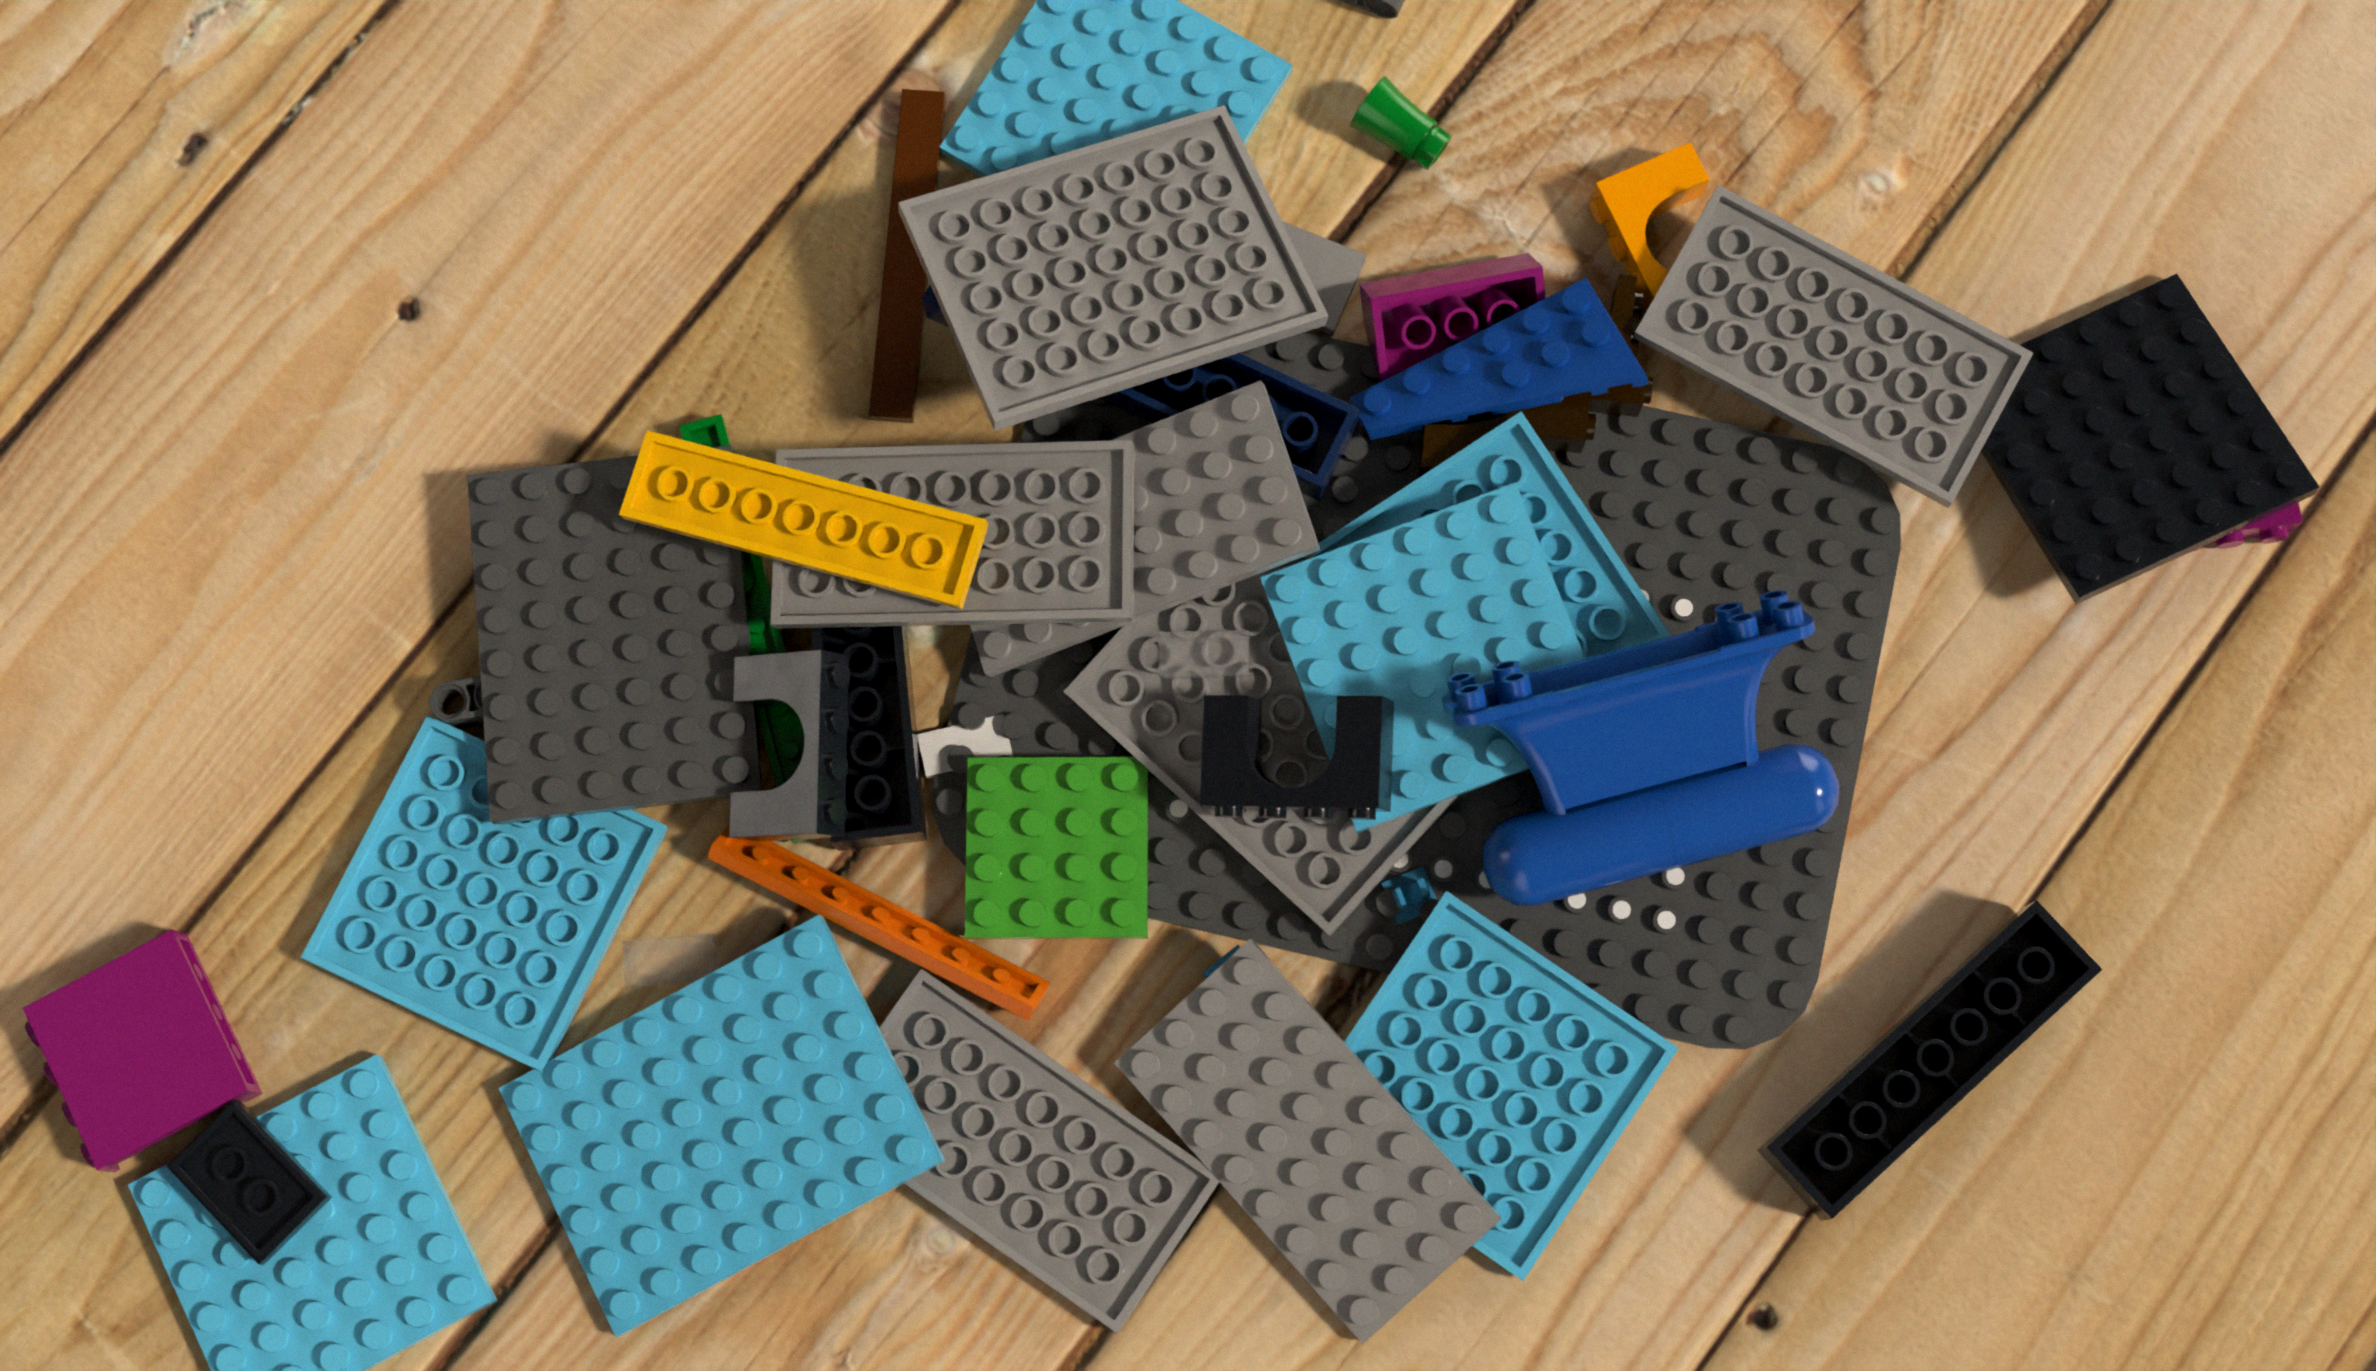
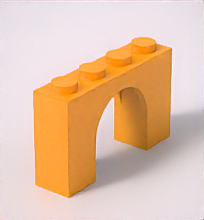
(1637, 196)

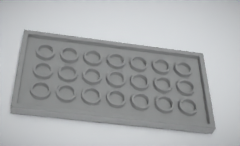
(1833, 346)
(1208, 512)
(1051, 548)
(1308, 1141)
(1041, 1155)

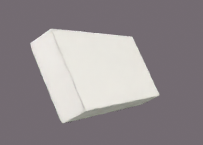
(983, 742)

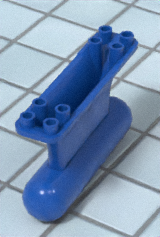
(1647, 757)

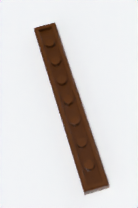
(903, 275)

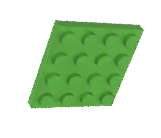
(1056, 848)

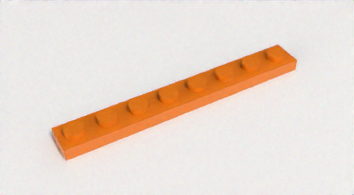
(882, 922)

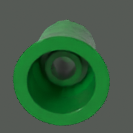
(1400, 125)

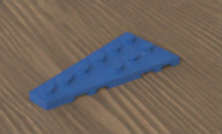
(1515, 365)

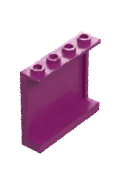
(139, 1050)

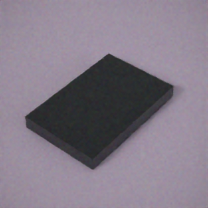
(249, 1182)

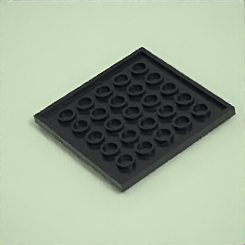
(2138, 441)

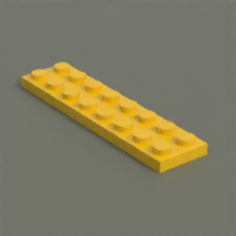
(804, 519)

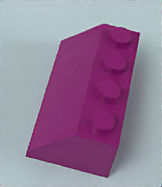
(1436, 309)

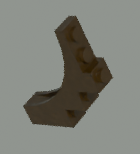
(1562, 424)

